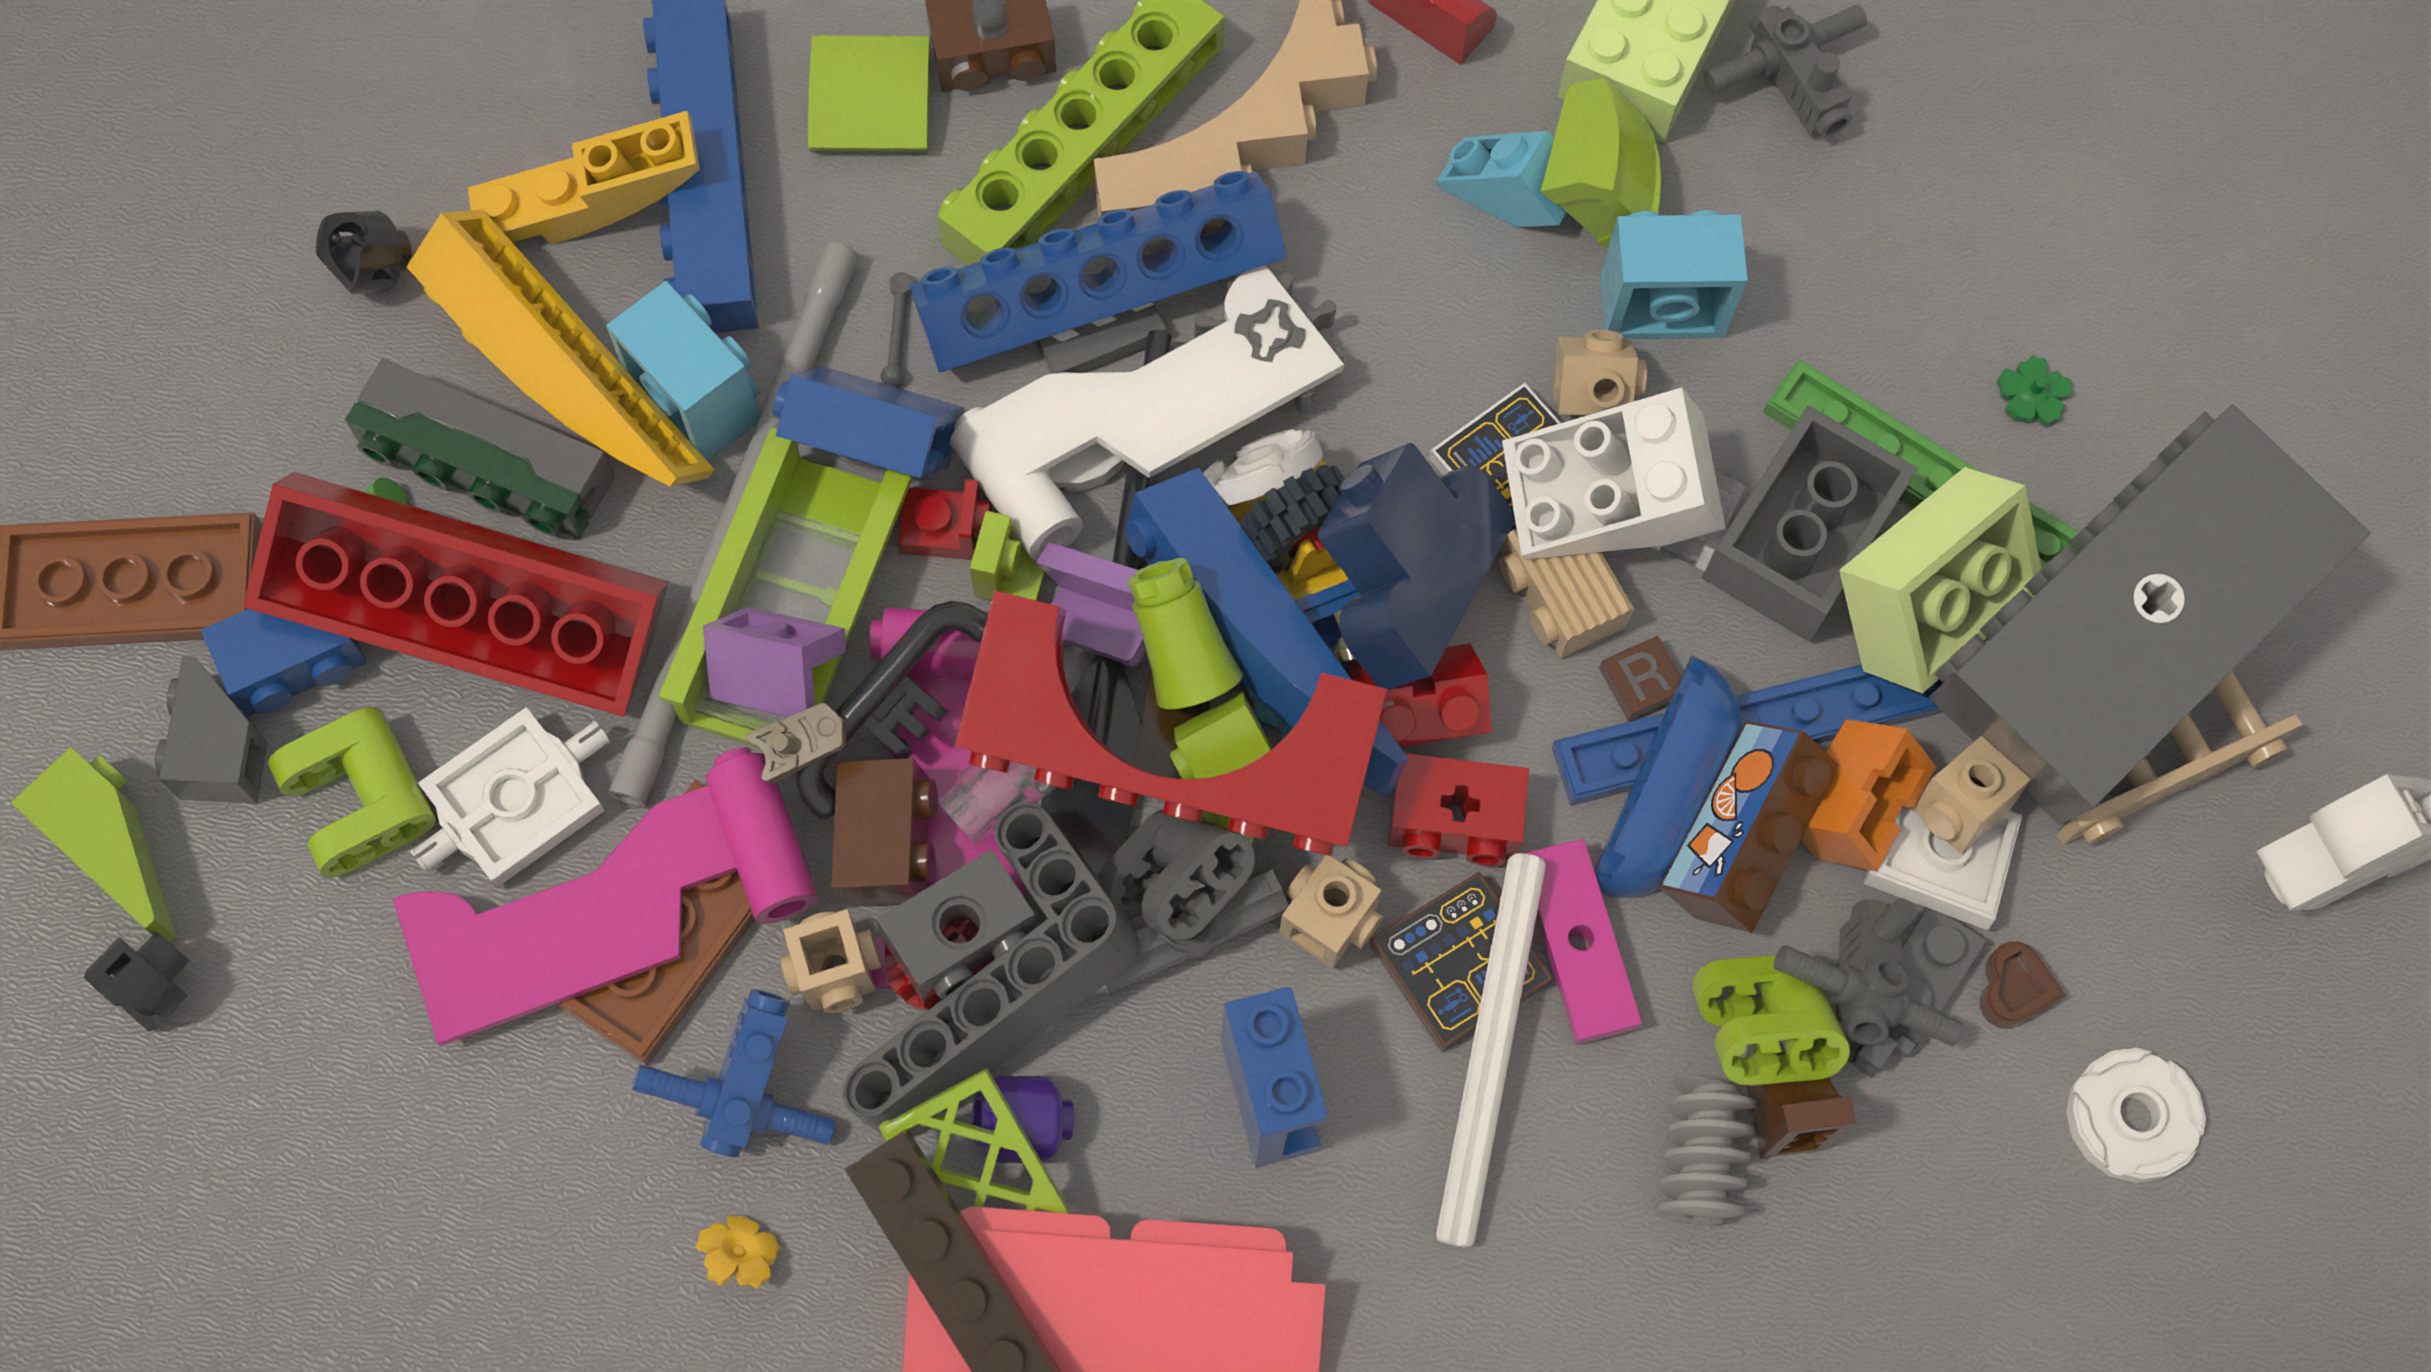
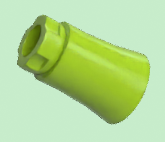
(1181, 636)

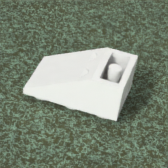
(1615, 479)

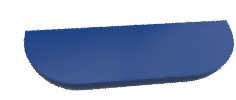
(1671, 782)

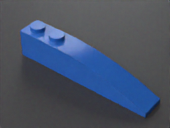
(1249, 603)

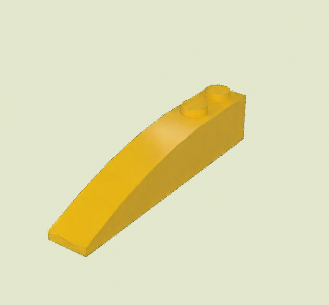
(546, 347)

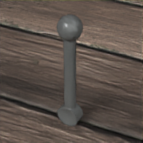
(900, 289)

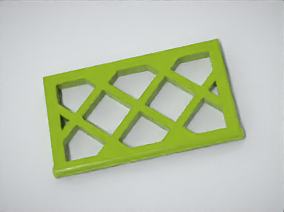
(1007, 1134)

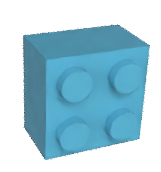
(1673, 275)
(687, 368)

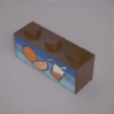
(1749, 826)

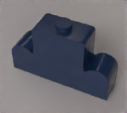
(1415, 556)

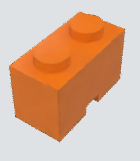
(1875, 778)

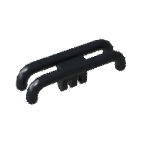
(891, 697)

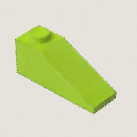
(100, 832)

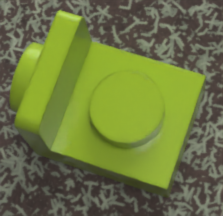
(1003, 562)

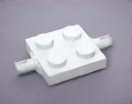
(511, 797)

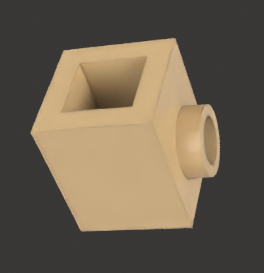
(1970, 795)

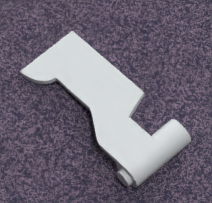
(1139, 415)

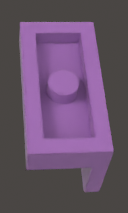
(1096, 603)
(768, 659)

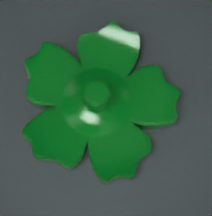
(2033, 392)

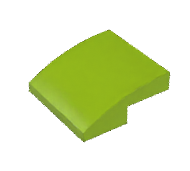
(869, 93)

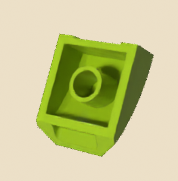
(1602, 159)

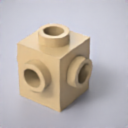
(1596, 373)
(1331, 909)
(815, 946)

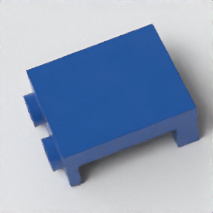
(1273, 1076)

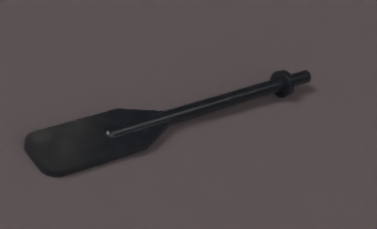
(1108, 707)

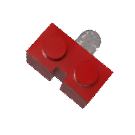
(1437, 707)

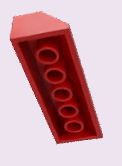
(454, 593)

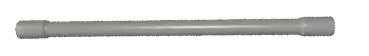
(824, 294)

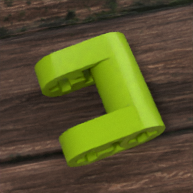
(381, 776)
(1785, 1013)

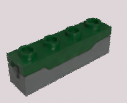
(480, 450)

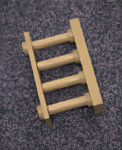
(2257, 745)

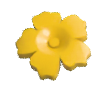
(738, 1250)

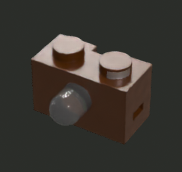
(989, 40)

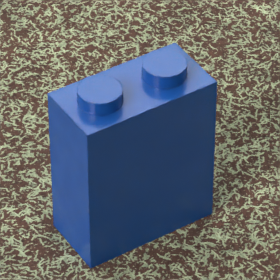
(867, 420)

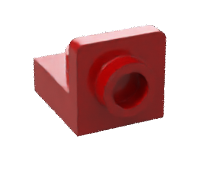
(942, 522)

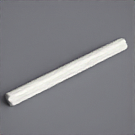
(1490, 1051)

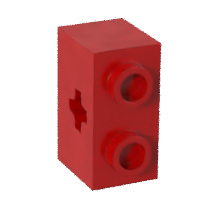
(1490, 800)

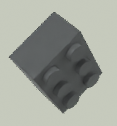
(1807, 521)

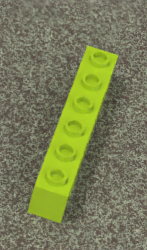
(1190, 38)

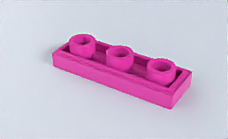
(1590, 980)

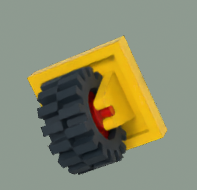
(1287, 526)

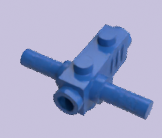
(737, 1099)

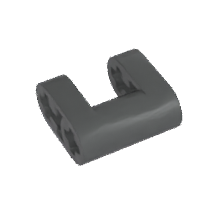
(1184, 852)

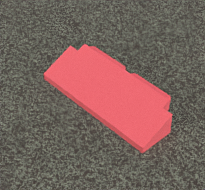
(1143, 1304)

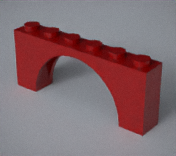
(1026, 715)

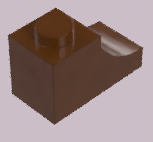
(1799, 1116)

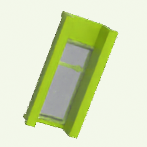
(795, 548)

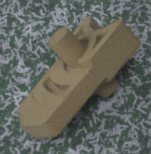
(799, 741)

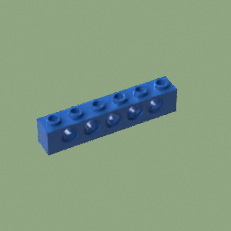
(1130, 279)

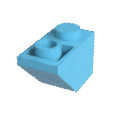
(1503, 177)

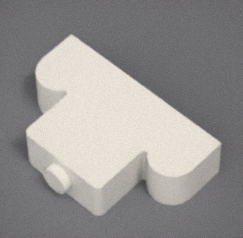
(2352, 843)

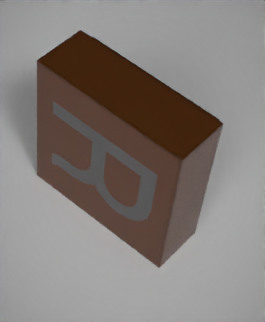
(1641, 678)

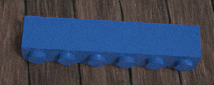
(710, 210)

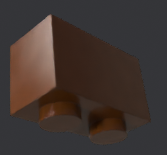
(882, 831)

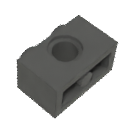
(974, 892)

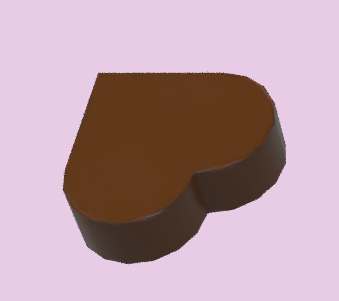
(2017, 986)

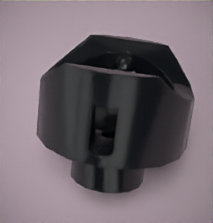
(369, 257)
(140, 979)

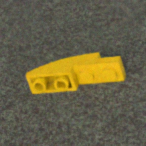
(597, 186)

